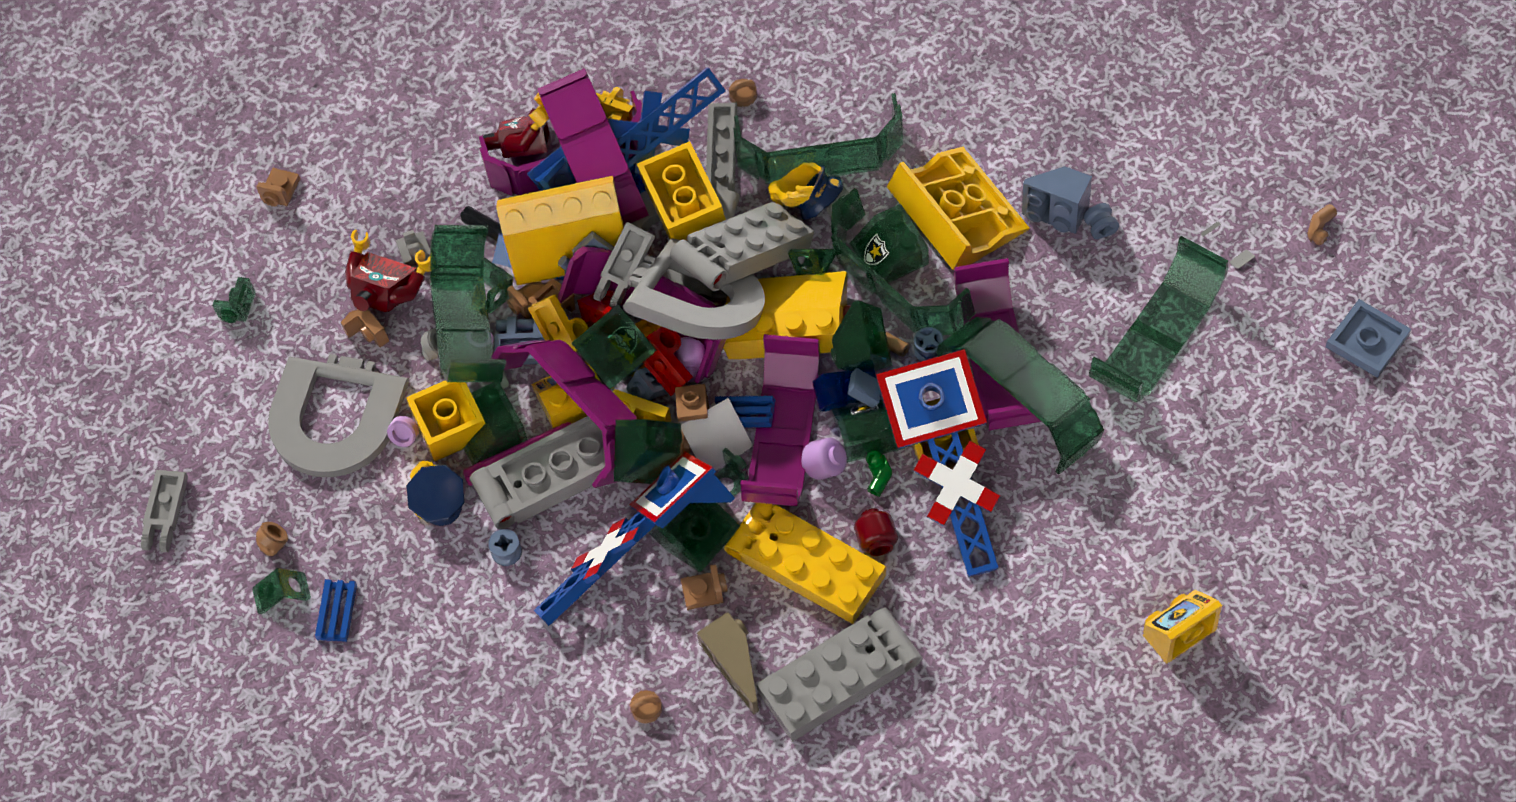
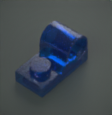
(833, 388)

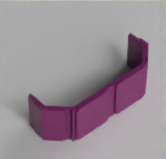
(590, 140)
(514, 179)
(584, 276)
(992, 299)
(580, 384)
(777, 451)

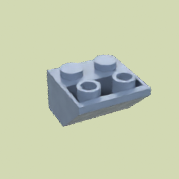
(1057, 198)

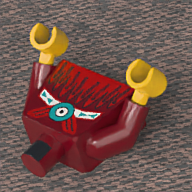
(522, 135)
(382, 281)

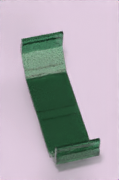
(837, 157)
(461, 304)
(945, 318)
(1164, 322)
(1032, 382)

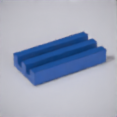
(752, 406)
(339, 586)

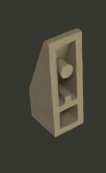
(728, 649)

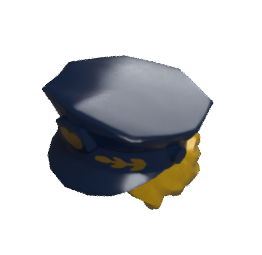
(806, 189)
(435, 493)

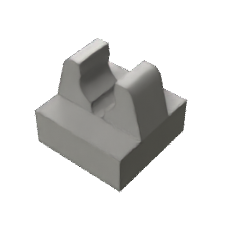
(410, 245)

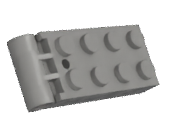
(741, 245)
(541, 474)
(838, 673)

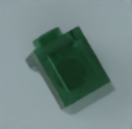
(239, 302)

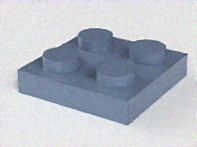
(1368, 338)

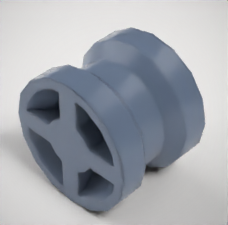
(1101, 221)
(927, 338)
(507, 554)

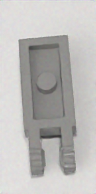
(623, 261)
(163, 508)

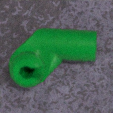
(880, 470)

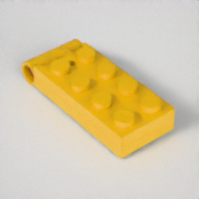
(806, 560)

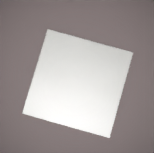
(713, 434)

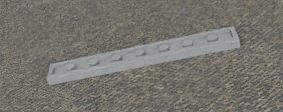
(721, 154)

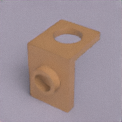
(691, 402)

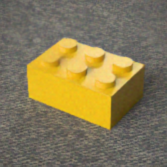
(681, 191)

